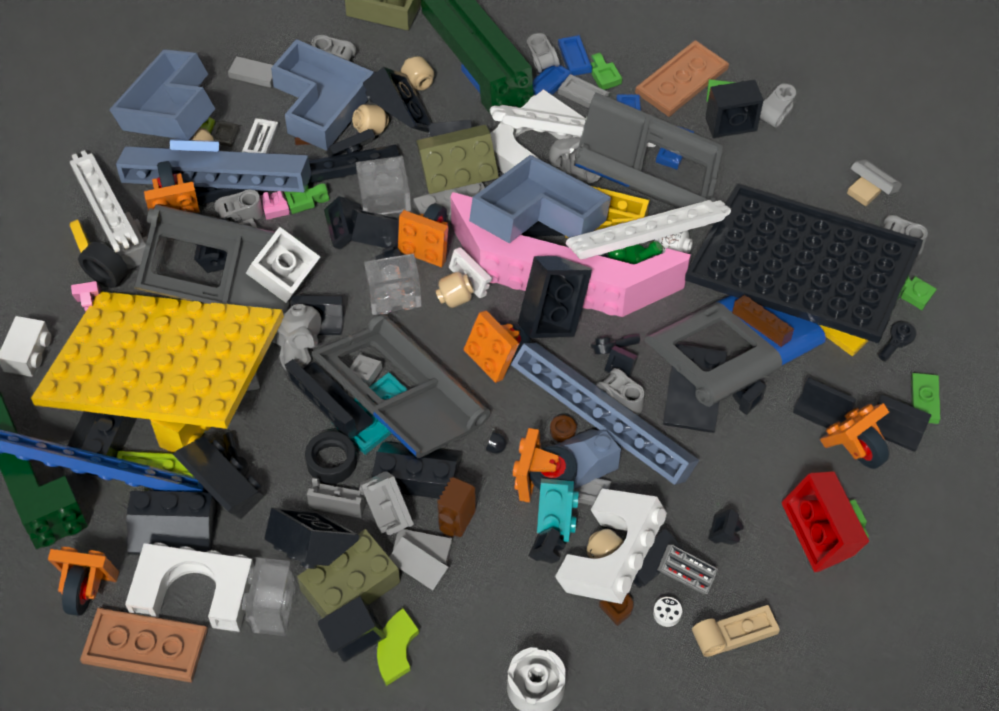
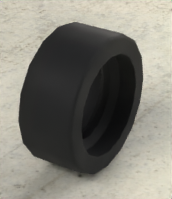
(102, 264)
(326, 440)

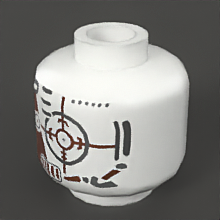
(678, 242)

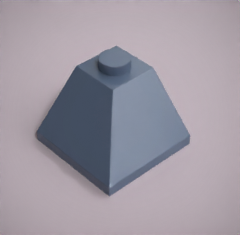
(594, 455)

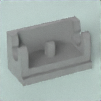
(336, 499)
(386, 503)

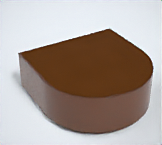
(616, 611)

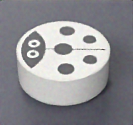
(667, 611)

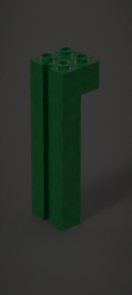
(483, 51)
(45, 510)

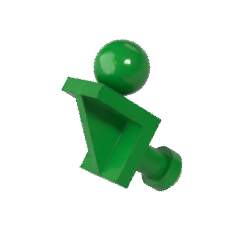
(636, 253)

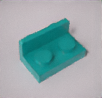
(556, 507)

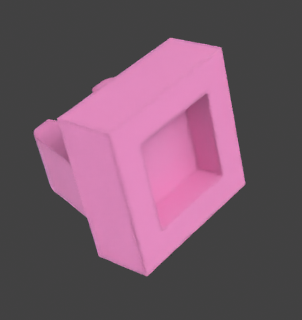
(274, 204)
(85, 293)

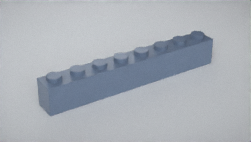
(218, 168)
(605, 413)

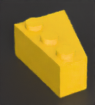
(623, 208)
(175, 435)

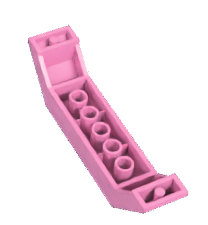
(613, 285)

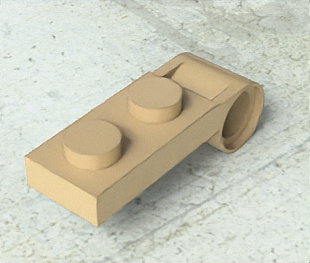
(735, 631)

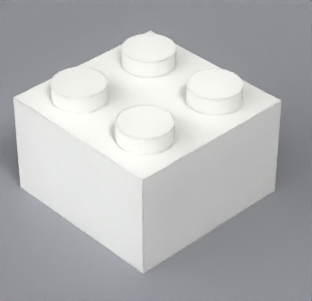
(282, 264)

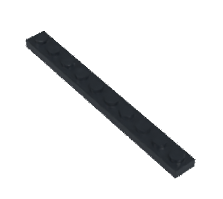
(321, 170)

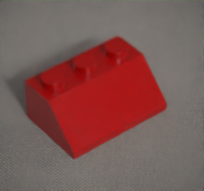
(824, 520)

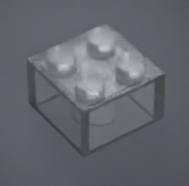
(383, 185)
(393, 284)
(269, 596)

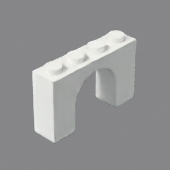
(507, 149)
(163, 564)
(613, 575)

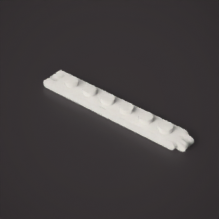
(540, 120)
(103, 201)
(647, 228)

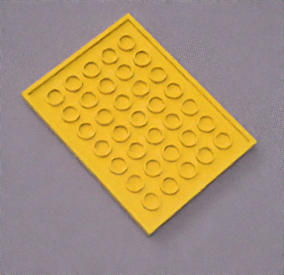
(160, 359)

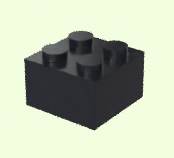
(734, 108)

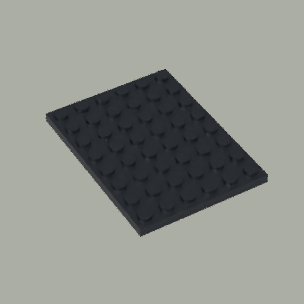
(806, 262)

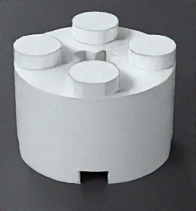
(536, 666)

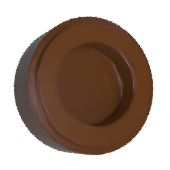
(562, 428)

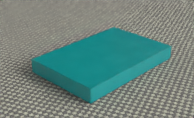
(373, 435)

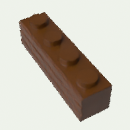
(763, 320)

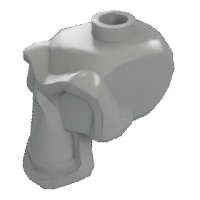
(563, 155)
(297, 333)

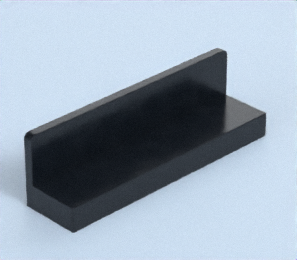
(329, 398)

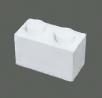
(24, 346)

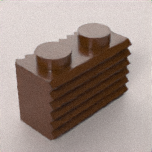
(456, 507)

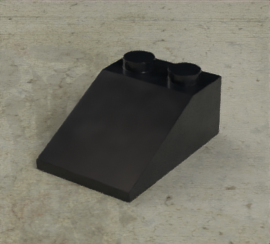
(396, 95)
(682, 406)

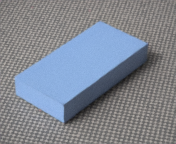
(194, 145)

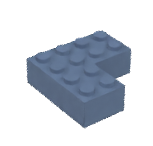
(326, 92)
(166, 98)
(538, 193)

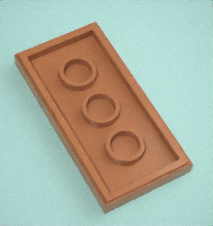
(681, 78)
(144, 645)

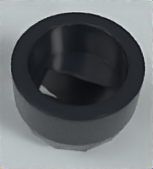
(496, 443)

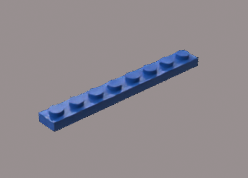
(94, 463)

